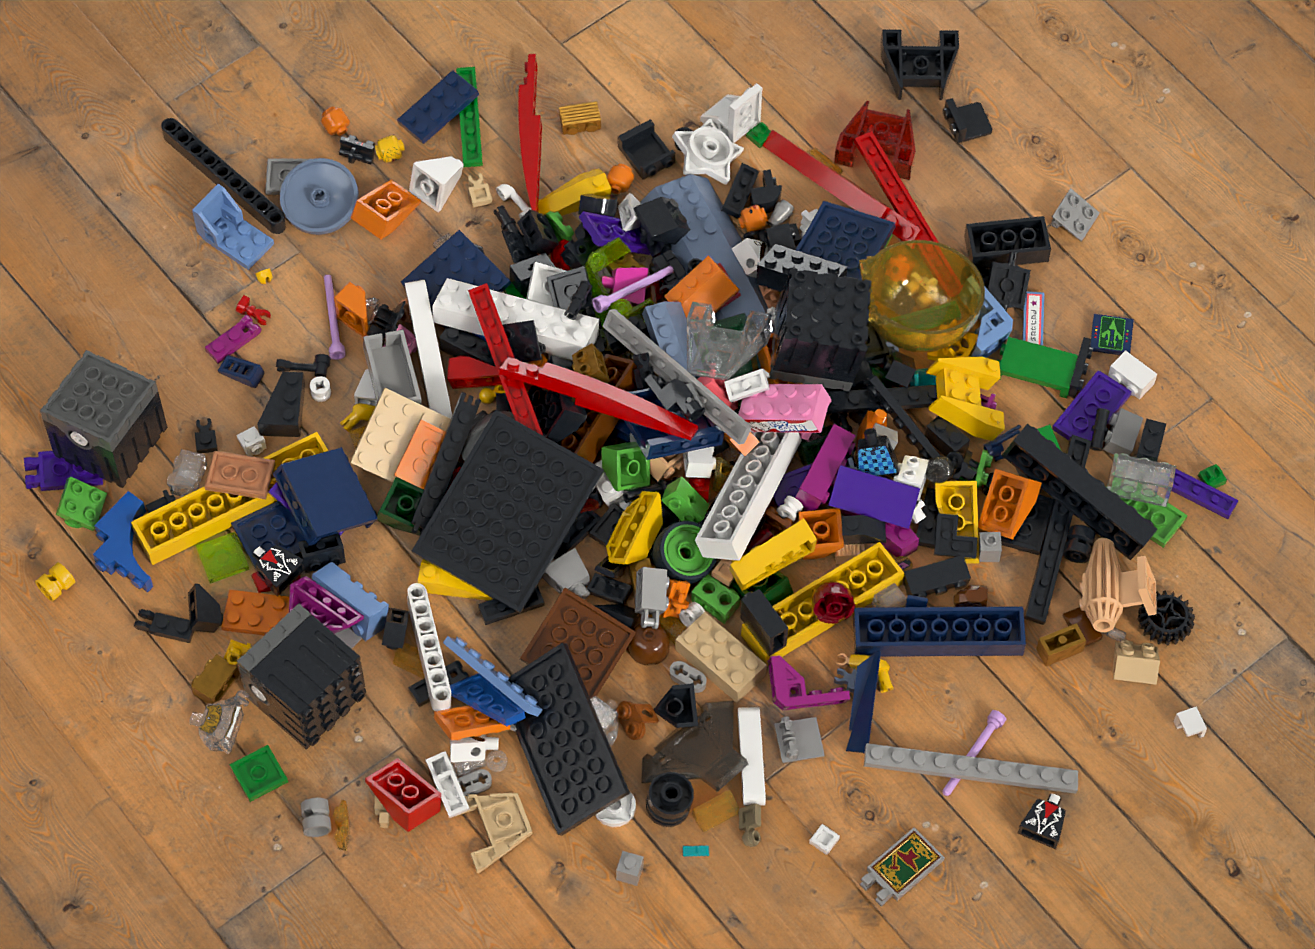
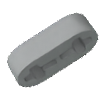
(689, 674)
(471, 782)

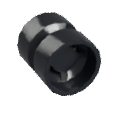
(1079, 544)

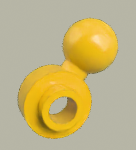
(488, 395)

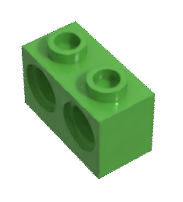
(712, 602)

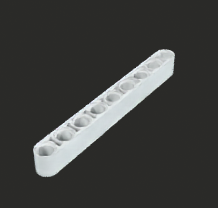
(428, 348)

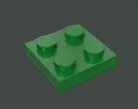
(258, 773)

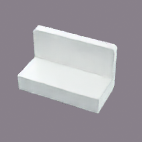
(747, 385)

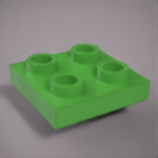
(80, 504)

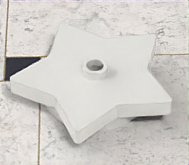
(707, 151)

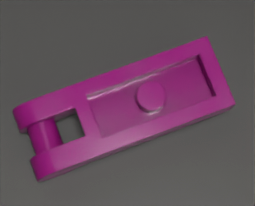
(233, 339)

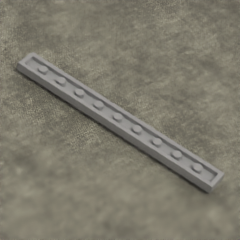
(669, 369)
(971, 768)

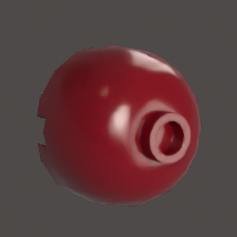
(832, 602)

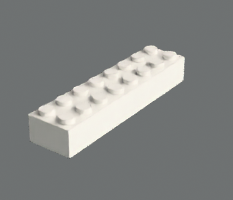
(558, 333)
(746, 496)

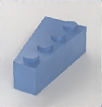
(340, 585)

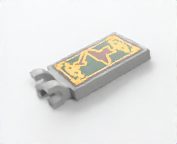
(902, 866)

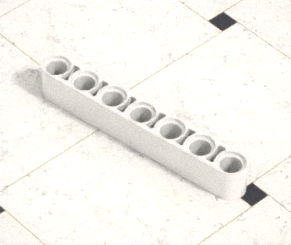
(435, 674)

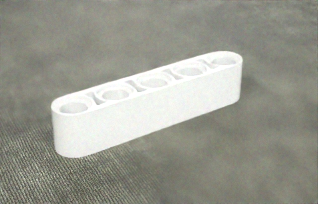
(751, 748)

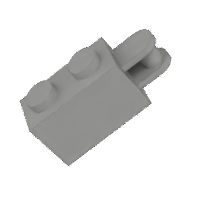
(651, 595)

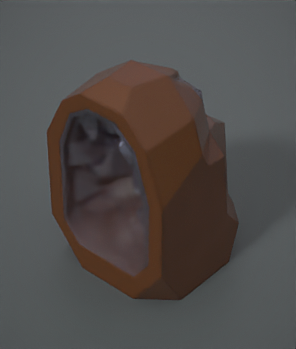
(971, 597)

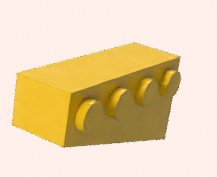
(774, 555)

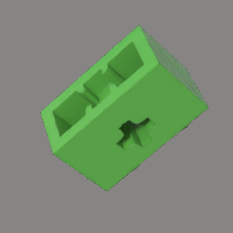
(685, 501)

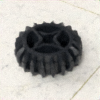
(1182, 619)

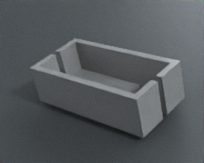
(391, 365)

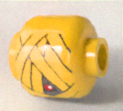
(389, 148)

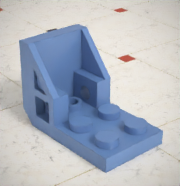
(222, 226)
(994, 327)

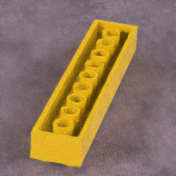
(208, 512)

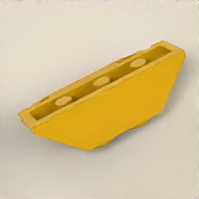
(636, 529)

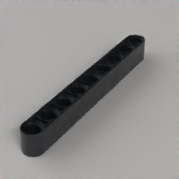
(201, 156)

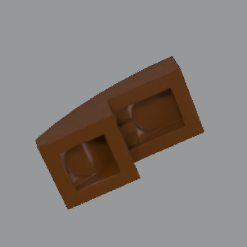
(1080, 617)

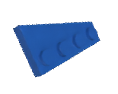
(487, 699)

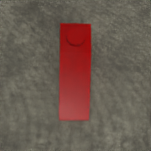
(469, 373)

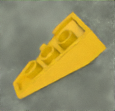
(961, 500)
(442, 583)

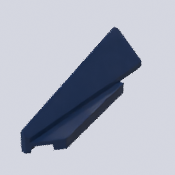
(863, 703)

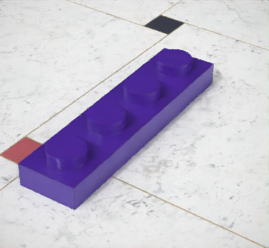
(1203, 494)

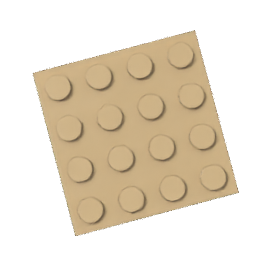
(390, 433)

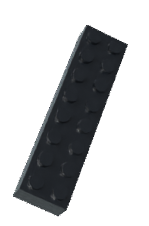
(1079, 491)

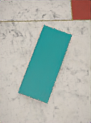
(695, 851)

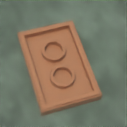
(240, 475)

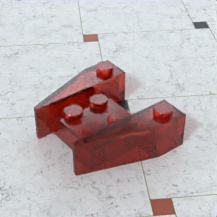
(890, 130)

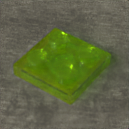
(222, 557)

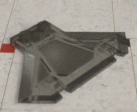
(700, 750)

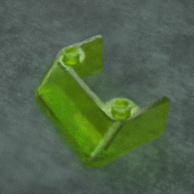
(599, 260)

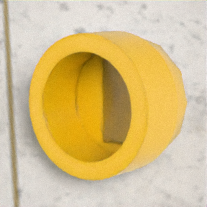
(264, 275)

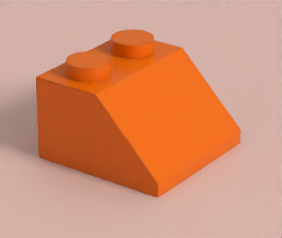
(352, 308)
(827, 529)

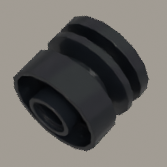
(669, 799)

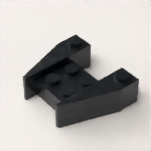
(919, 64)

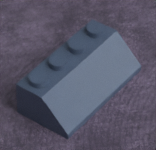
(668, 329)

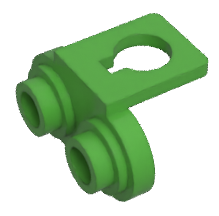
(560, 230)
(982, 477)

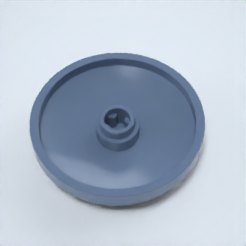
(319, 196)

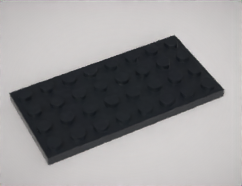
(566, 742)

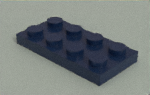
(438, 107)

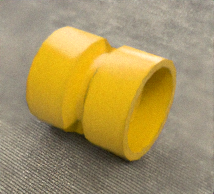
(55, 581)

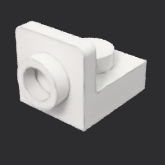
(251, 441)

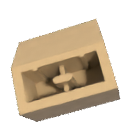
(1136, 662)

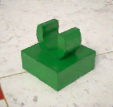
(758, 134)
(1212, 476)

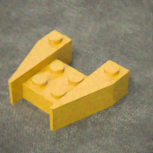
(959, 394)

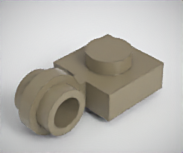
(749, 820)

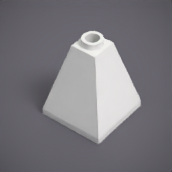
(434, 180)

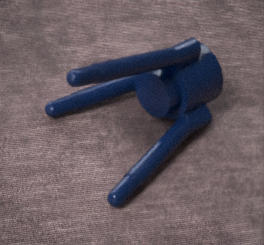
(995, 447)

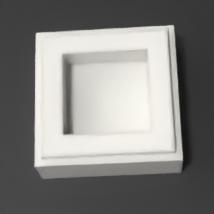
(824, 839)

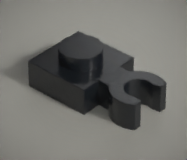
(643, 370)
(205, 438)

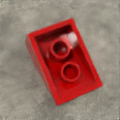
(404, 794)

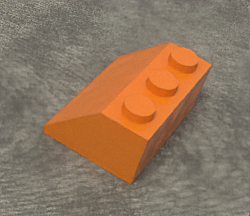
(704, 284)

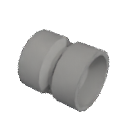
(315, 815)

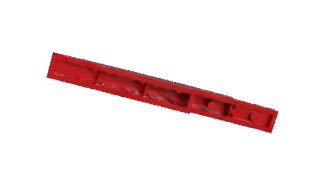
(530, 131)
(839, 185)
(599, 396)

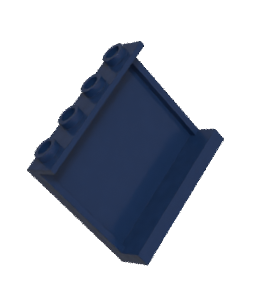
(661, 444)
(324, 495)

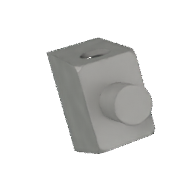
(568, 573)

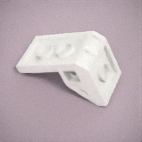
(736, 114)

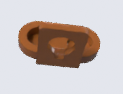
(775, 522)
(633, 719)

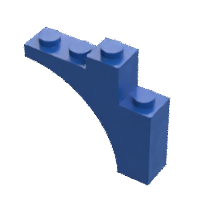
(117, 537)

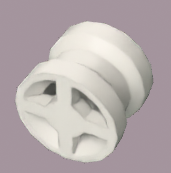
(323, 393)
(790, 508)
(690, 614)

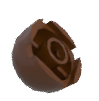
(649, 645)

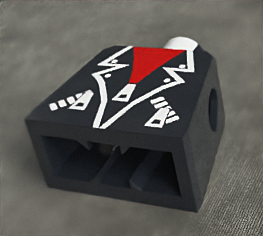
(277, 567)
(1044, 822)

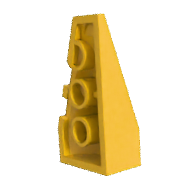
(567, 197)

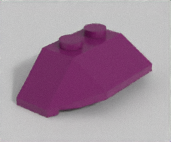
(323, 605)

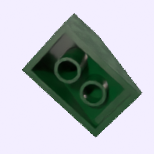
(400, 506)
(774, 588)

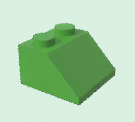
(626, 466)

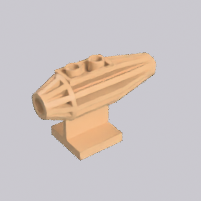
(1109, 589)

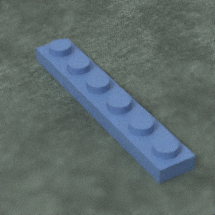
(496, 678)

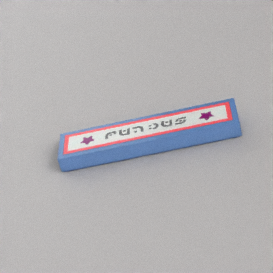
(1033, 318)

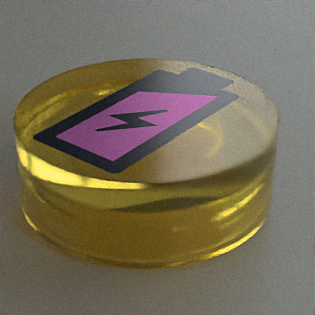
(904, 563)

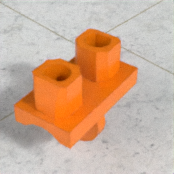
(677, 596)

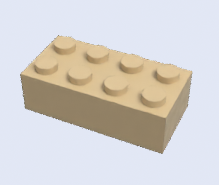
(720, 657)

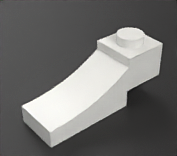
(447, 784)

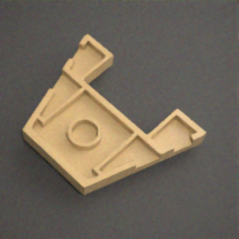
(504, 823)

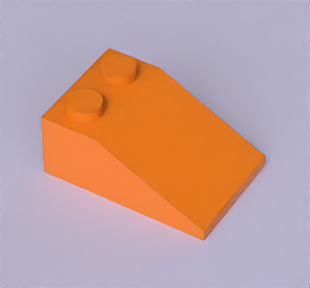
(384, 208)
(1008, 503)

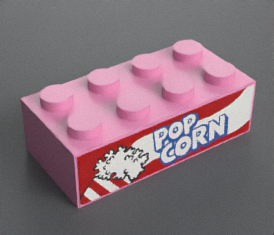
(786, 408)

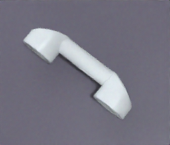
(506, 191)

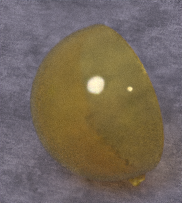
(922, 294)

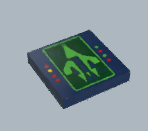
(1111, 334)

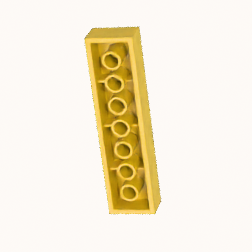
(862, 575)

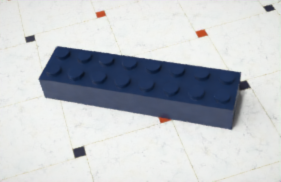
(939, 631)

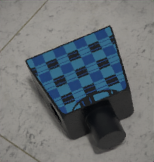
(876, 454)

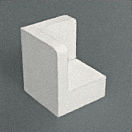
(1191, 722)

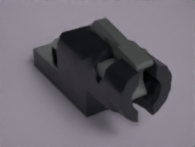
(677, 396)

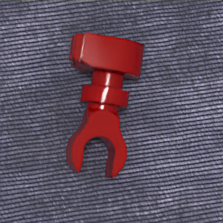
(244, 307)

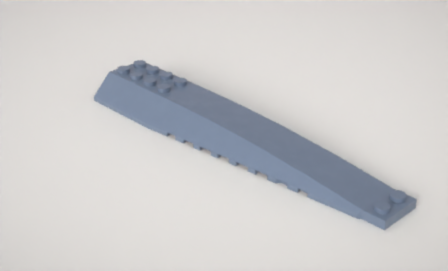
(710, 235)

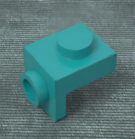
(920, 378)

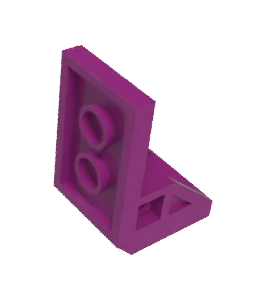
(786, 678)

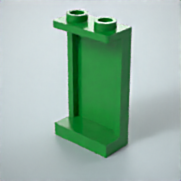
(1037, 364)

